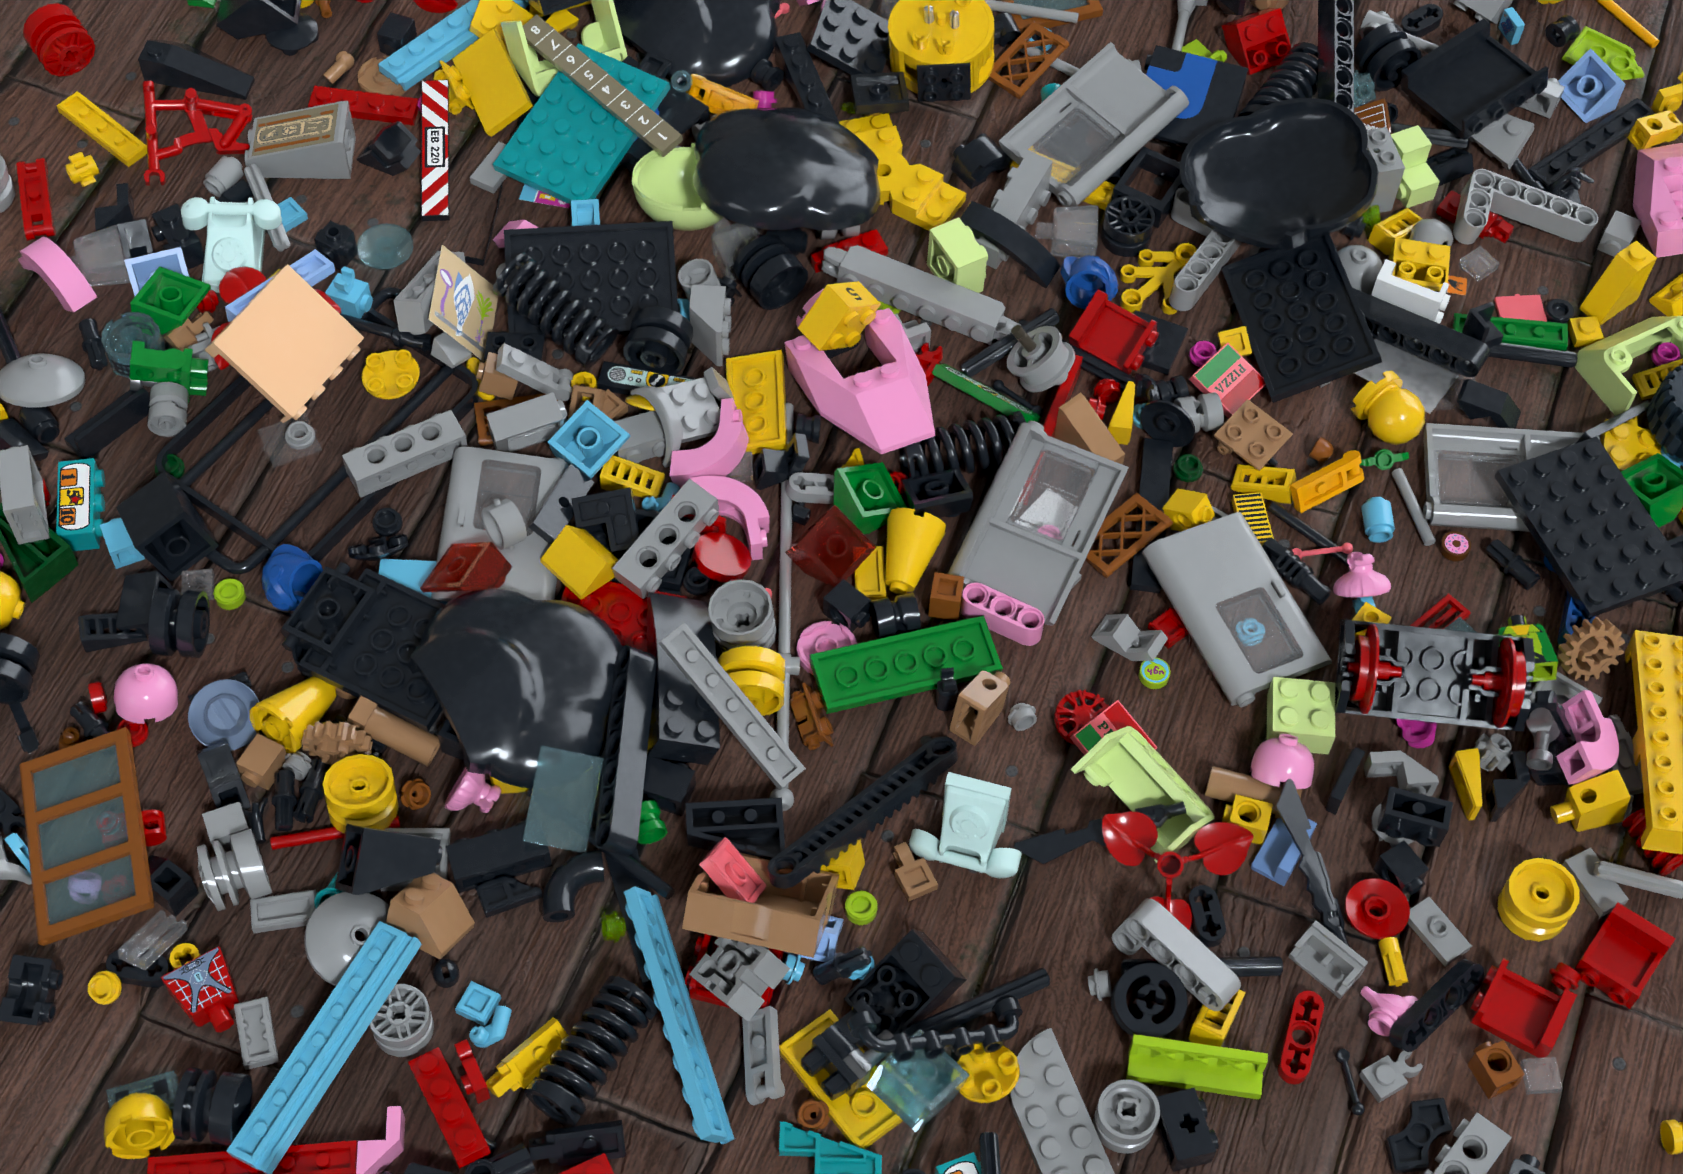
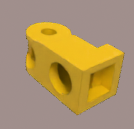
(1655, 130)

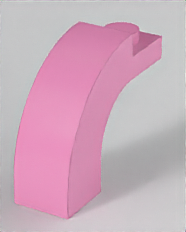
(58, 272)
(719, 454)
(741, 505)
(1595, 740)

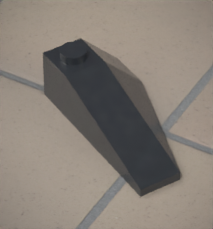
(188, 67)

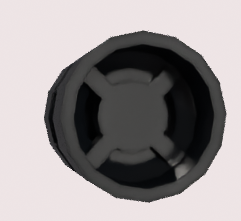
(895, 615)

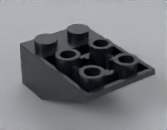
(908, 983)

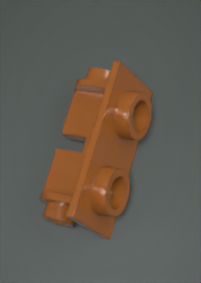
(818, 727)

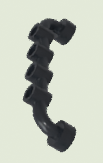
(902, 1046)

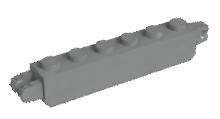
(920, 293)

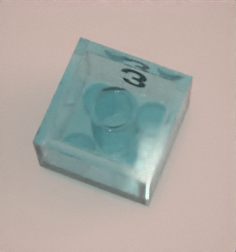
(917, 1086)

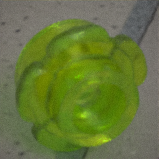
(1372, 216)
(613, 927)

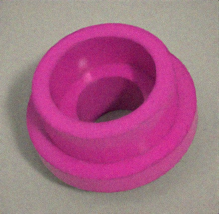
(765, 98)
(1202, 348)
(1665, 353)

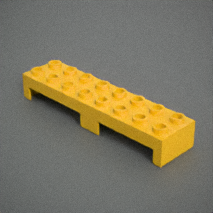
(1659, 736)

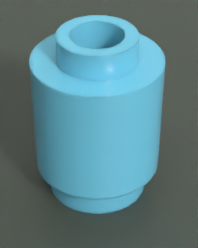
(1378, 519)

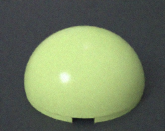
(668, 192)

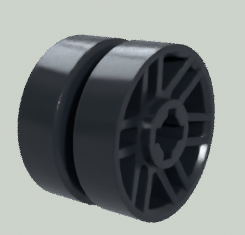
(1127, 226)

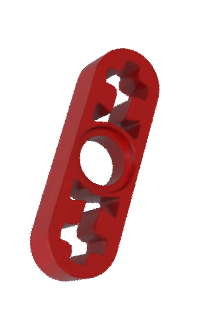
(1306, 1050)

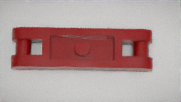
(35, 198)

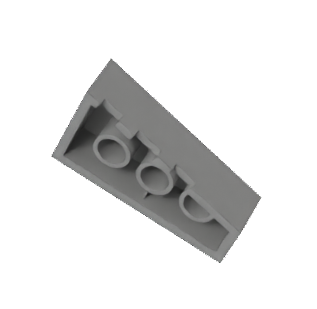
(1021, 198)

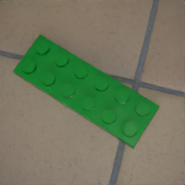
(903, 664)

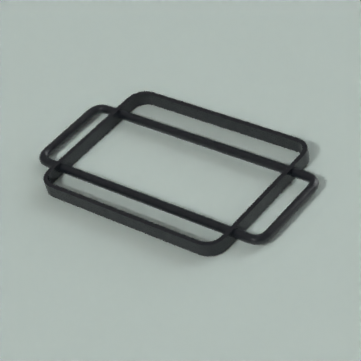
(240, 385)

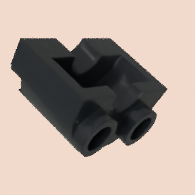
(978, 160)
(31, 991)

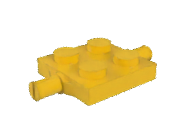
(1629, 444)

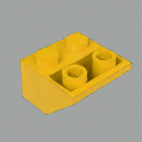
(1421, 262)

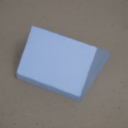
(1591, 87)
(143, 267)

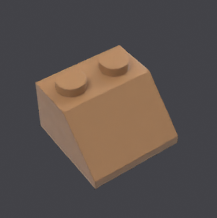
(432, 913)

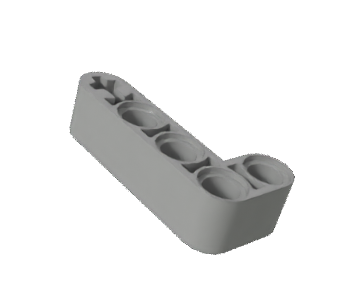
(1179, 950)

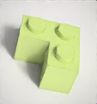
(1418, 180)

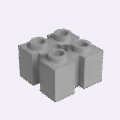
(740, 974)

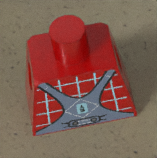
(204, 990)

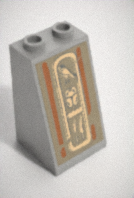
(304, 143)

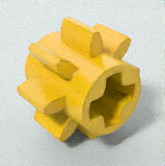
(82, 169)

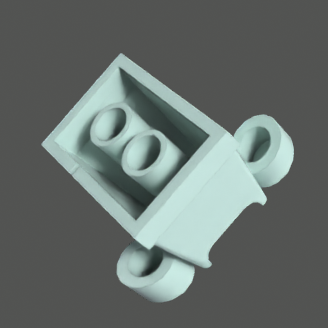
(233, 233)
(970, 829)

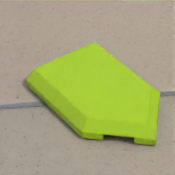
(1614, 53)

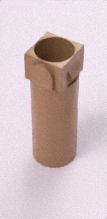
(394, 731)
(1225, 784)

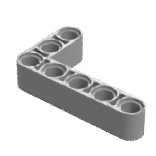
(1520, 202)
(1204, 263)

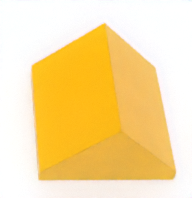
(579, 561)

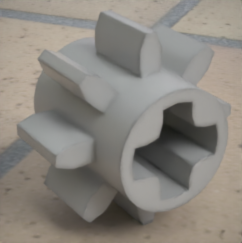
(1494, 751)

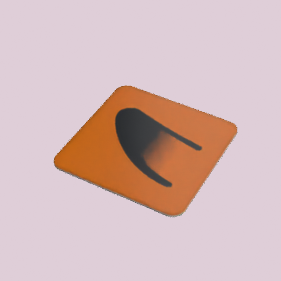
(1457, 285)

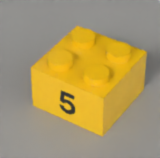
(839, 316)

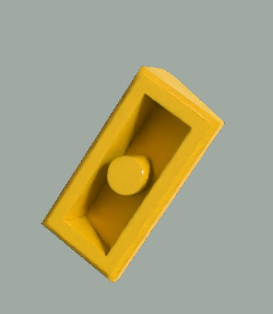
(1670, 298)

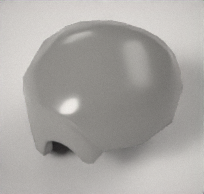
(1432, 232)

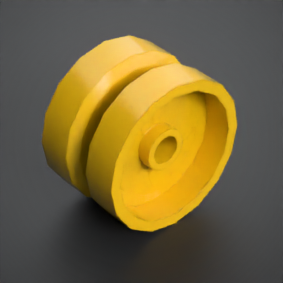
(758, 674)
(360, 793)
(1538, 899)

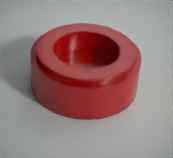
(98, 697)

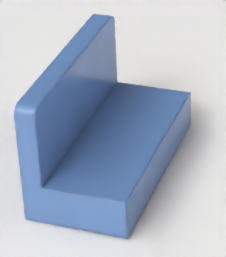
(1279, 853)

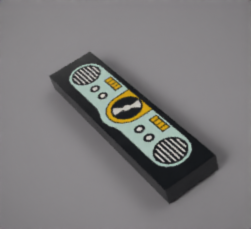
(625, 378)

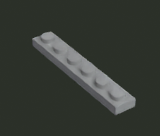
(732, 706)

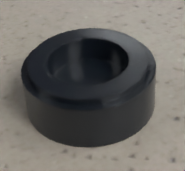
(1558, 311)

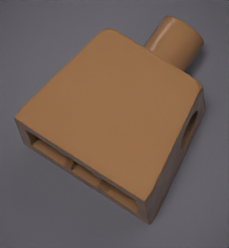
(984, 694)

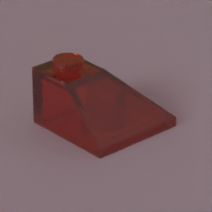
(831, 548)
(468, 569)

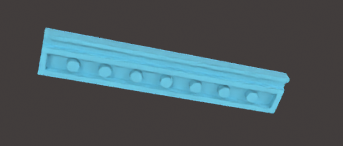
(438, 43)
(679, 1018)
(324, 1048)

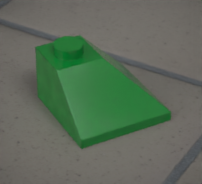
(169, 298)
(1658, 487)
(866, 495)

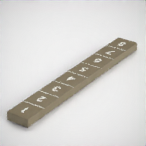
(601, 86)

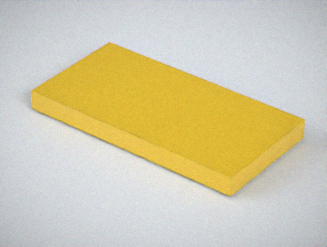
(492, 82)
(759, 392)
(860, 1117)

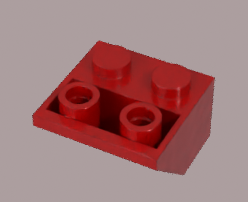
(1258, 39)

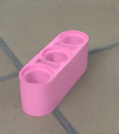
(1010, 625)

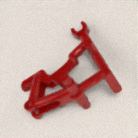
(194, 110)

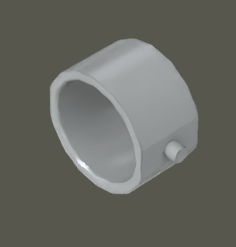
(504, 524)

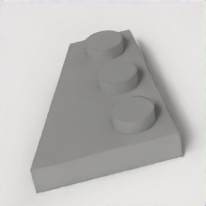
(1504, 138)

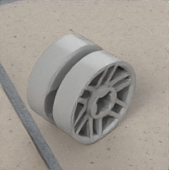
(403, 1022)
(1126, 1116)

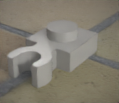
(1388, 1077)

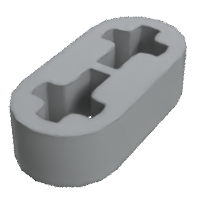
(813, 486)

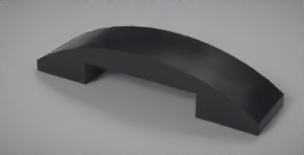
(1013, 241)

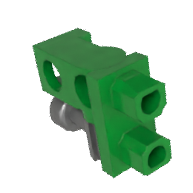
(172, 365)

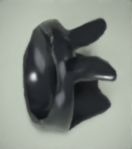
(1568, 185)

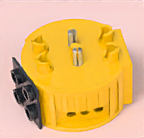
(942, 46)

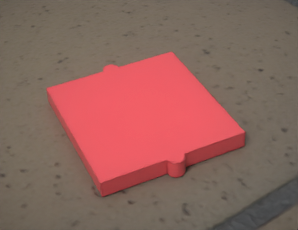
(1520, 307)

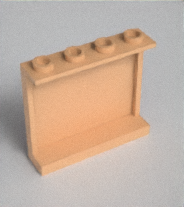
(287, 342)

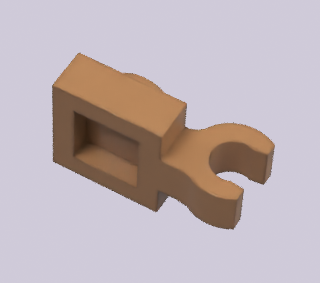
(185, 335)
(913, 876)

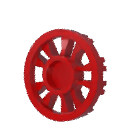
(1080, 715)

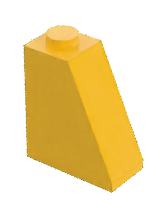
(1619, 283)

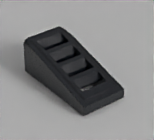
(101, 641)

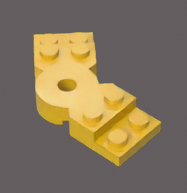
(912, 190)

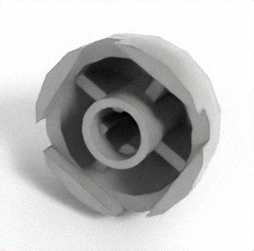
(1361, 266)

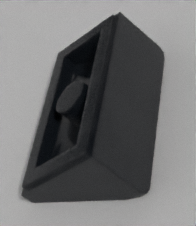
(1451, 164)

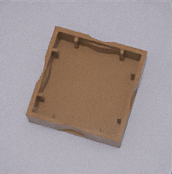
(778, 919)

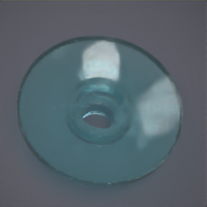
(385, 246)

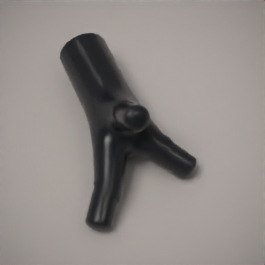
(255, 820)

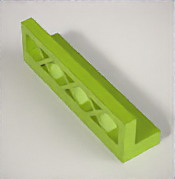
(1197, 1066)

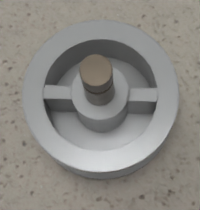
(1040, 358)

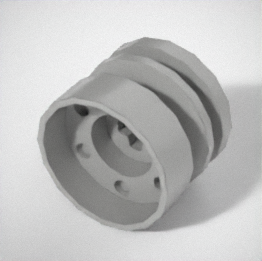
(742, 615)
(233, 870)

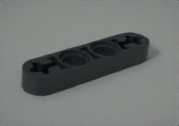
(1411, 1029)

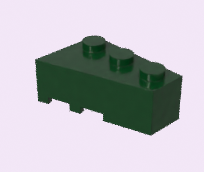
(38, 562)

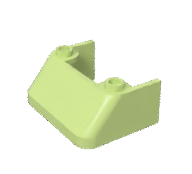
(600, 36)
(1607, 359)
(1142, 780)

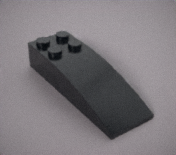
(681, 720)

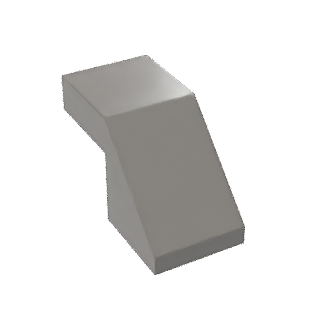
(1124, 637)
(1409, 773)

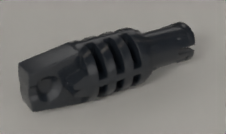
(1296, 571)

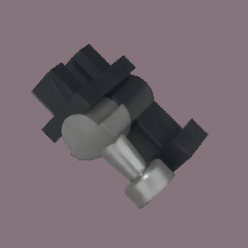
(1549, 731)
(842, 1057)

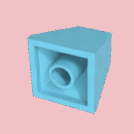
(588, 439)

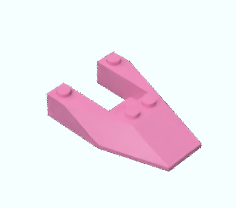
(1660, 197)
(878, 406)

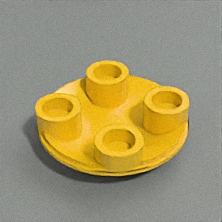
(390, 374)
(991, 1074)

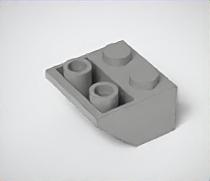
(710, 321)

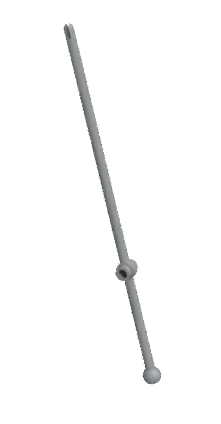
(792, 664)

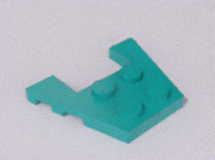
(829, 1155)

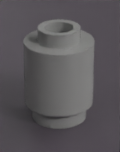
(223, 175)

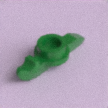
(1384, 459)

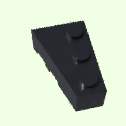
(750, 825)

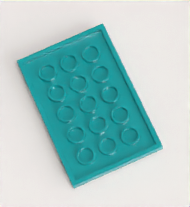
(570, 140)

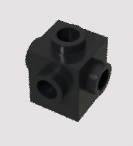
(336, 244)

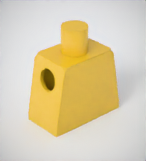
(1594, 802)

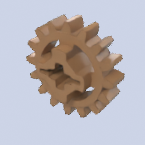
(1591, 649)
(335, 741)

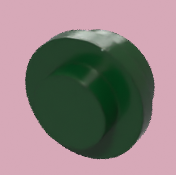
(174, 466)
(1188, 468)

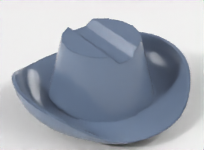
(222, 714)

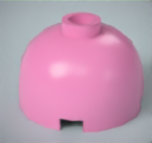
(145, 693)
(1282, 760)

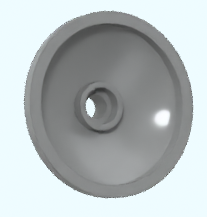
(40, 380)
(332, 929)

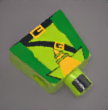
(1545, 657)

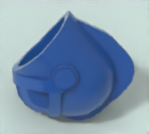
(1085, 277)
(289, 576)

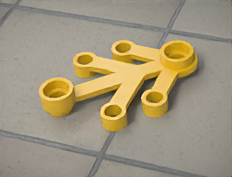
(1158, 275)

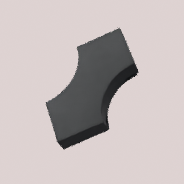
(1410, 1147)

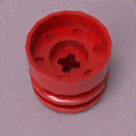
(58, 39)

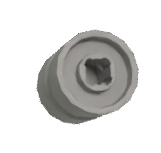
(697, 273)
(167, 409)
(1205, 411)

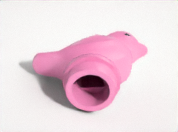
(1386, 1009)

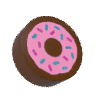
(1455, 546)

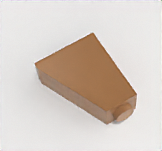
(1082, 427)

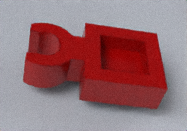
(929, 360)
(473, 1079)

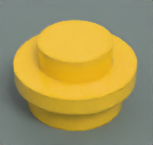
(104, 987)

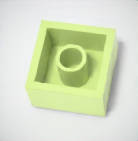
(957, 255)
(1302, 710)

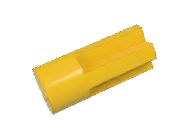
(1393, 961)

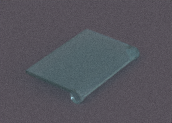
(563, 799)

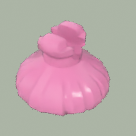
(1361, 579)
(472, 789)

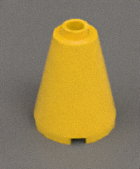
(910, 547)
(289, 712)

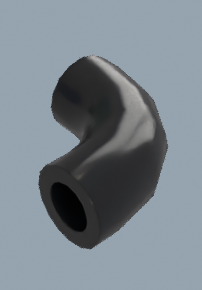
(567, 881)

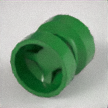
(651, 827)

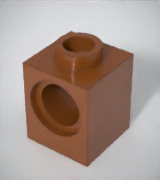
(946, 596)
(1491, 1081)

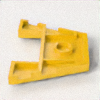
(492, 12)

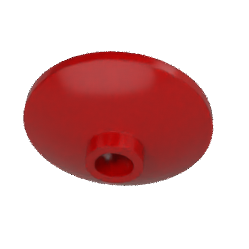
(1378, 896)

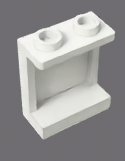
(1410, 295)

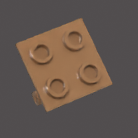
(1252, 435)

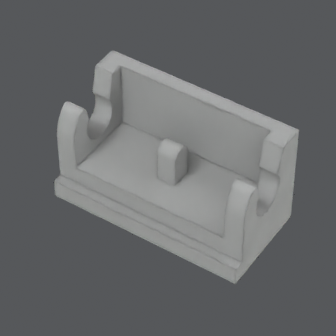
(1328, 959)

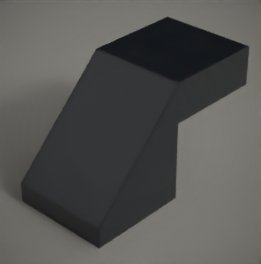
(370, 159)
(111, 215)
(1484, 401)
(778, 466)
(222, 776)
(1505, 792)

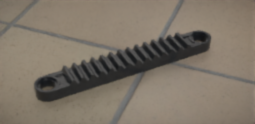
(862, 813)

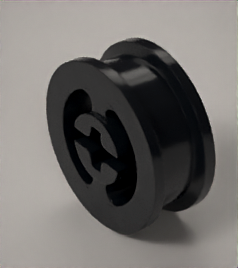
(1153, 975)

